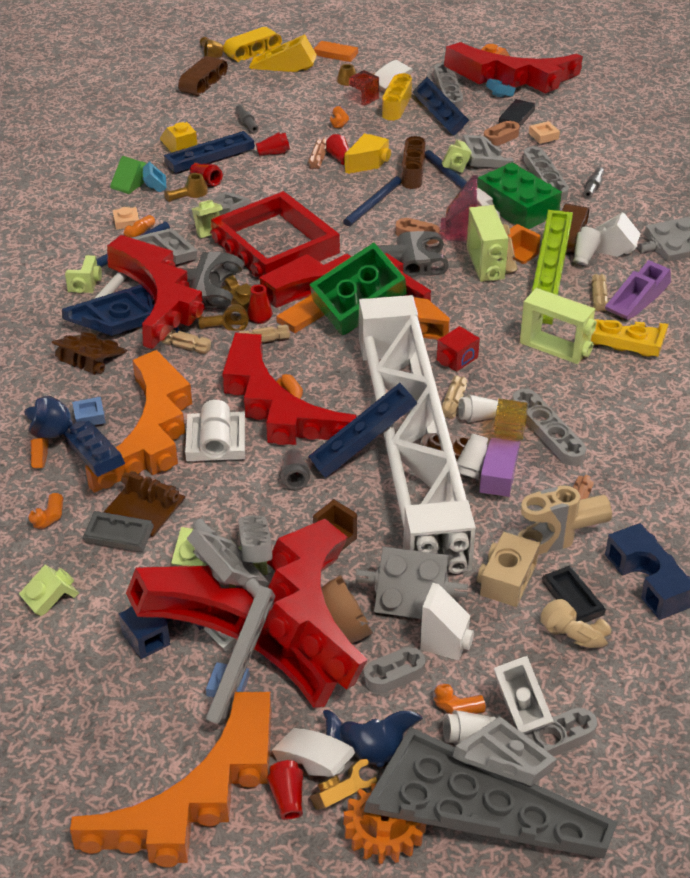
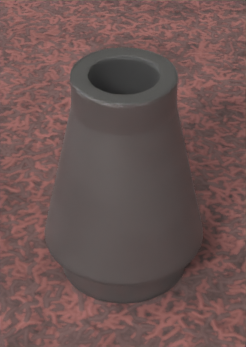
(295, 471)

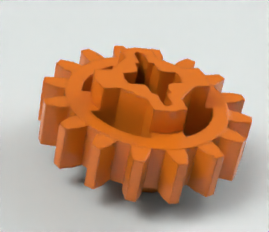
(380, 833)

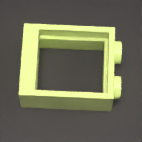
(487, 243)
(566, 310)

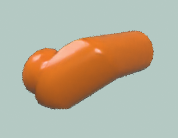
(340, 119)
(139, 226)
(290, 384)
(53, 513)
(448, 702)

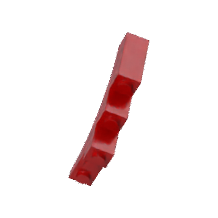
(538, 73)
(293, 279)
(167, 285)
(265, 399)
(197, 597)
(299, 605)

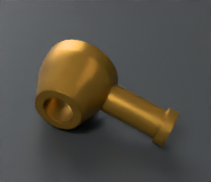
(211, 47)
(345, 72)
(194, 188)
(227, 319)

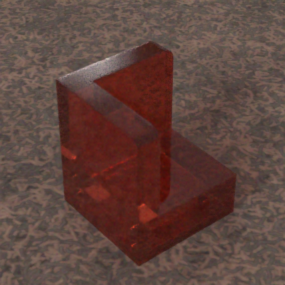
(368, 84)

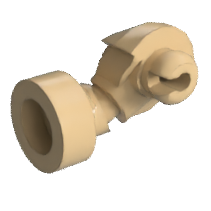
(560, 618)

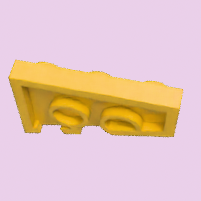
(634, 338)

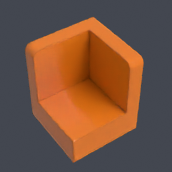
(525, 243)

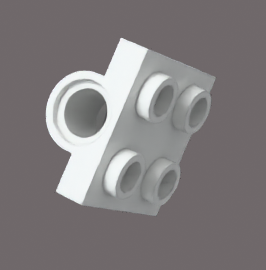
(215, 433)

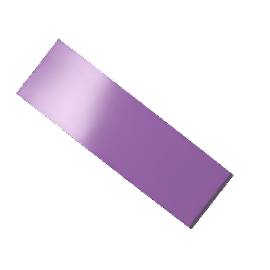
(639, 290)
(499, 467)

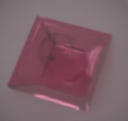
(457, 213)

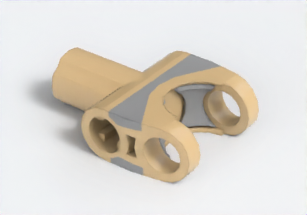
(561, 516)

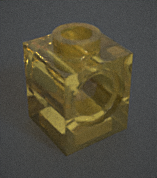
(510, 418)

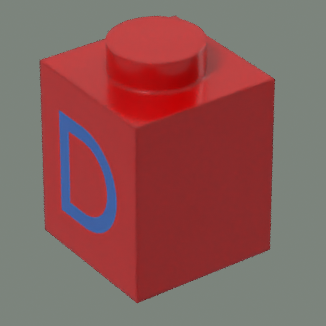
(457, 348)

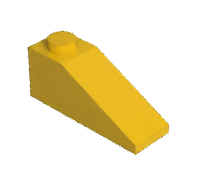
(288, 57)

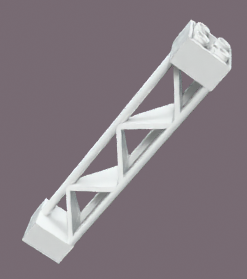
(444, 518)

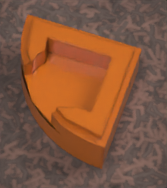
(39, 452)

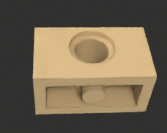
(508, 568)

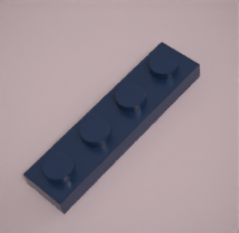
(440, 106)
(209, 151)
(362, 429)
(93, 448)

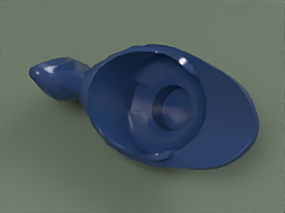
(49, 418)
(376, 738)

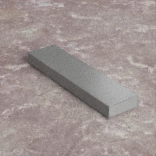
(241, 655)

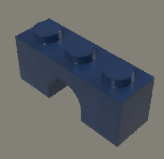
(638, 551)
(145, 634)

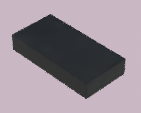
(518, 112)
(568, 586)

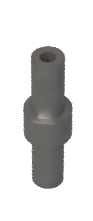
(247, 118)
(593, 182)

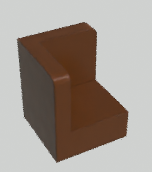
(340, 517)

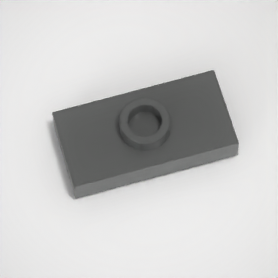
(118, 531)

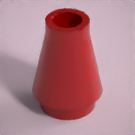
(273, 145)
(337, 147)
(211, 173)
(259, 307)
(287, 788)

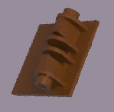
(86, 351)
(146, 500)

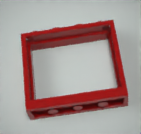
(323, 243)

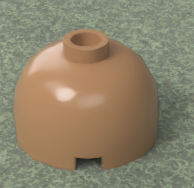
(345, 610)

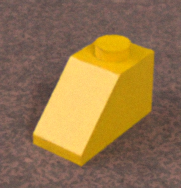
(179, 137)
(367, 154)

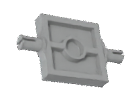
(668, 239)
(224, 559)
(406, 579)

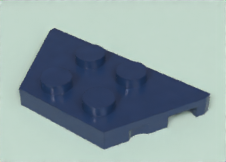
(112, 312)

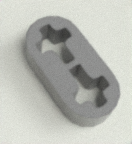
(394, 670)

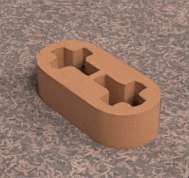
(502, 132)
(409, 225)

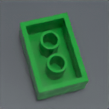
(520, 195)
(360, 277)

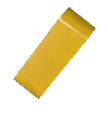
(251, 43)
(397, 96)

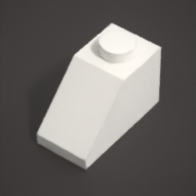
(617, 236)
(444, 625)
(523, 695)

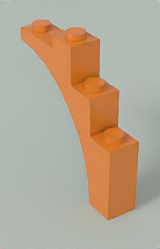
(162, 421)
(201, 797)

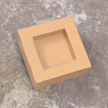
(544, 132)
(125, 216)

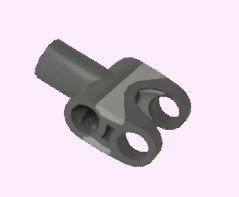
(416, 255)
(209, 275)

